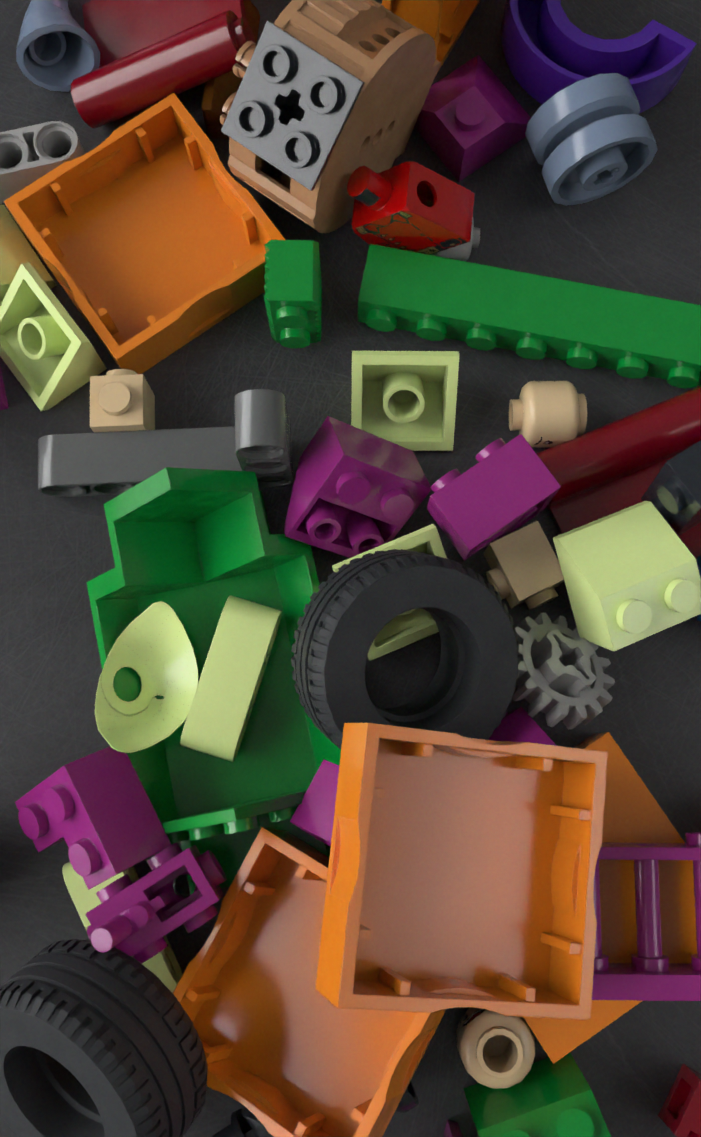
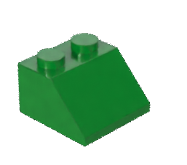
(546, 1103)

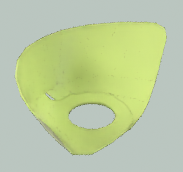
(166, 662)

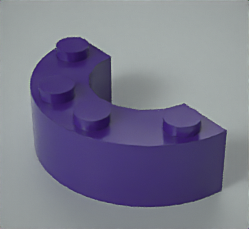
(553, 53)

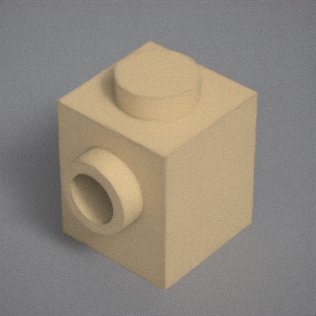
(121, 402)
(524, 567)

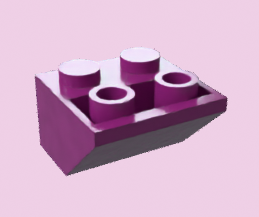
(353, 490)

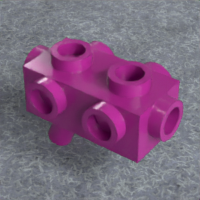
(142, 912)

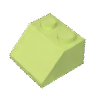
(628, 576)

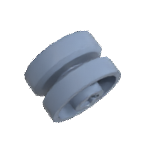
(590, 139)

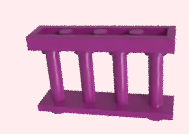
(650, 973)

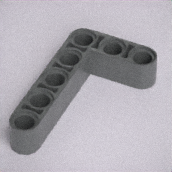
(121, 459)

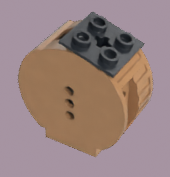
(322, 97)

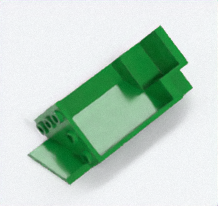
(193, 544)

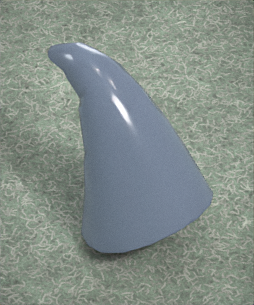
(54, 46)

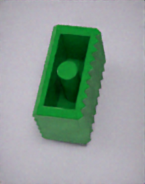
(293, 292)

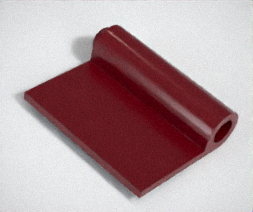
(155, 51)
(620, 461)

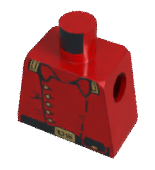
(410, 208)

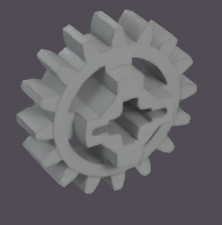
(560, 672)

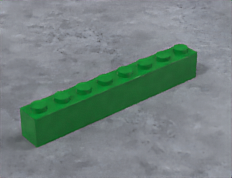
(531, 315)

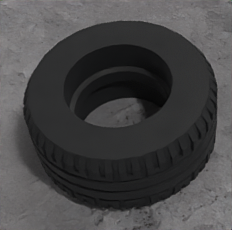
(352, 607)
(96, 1048)

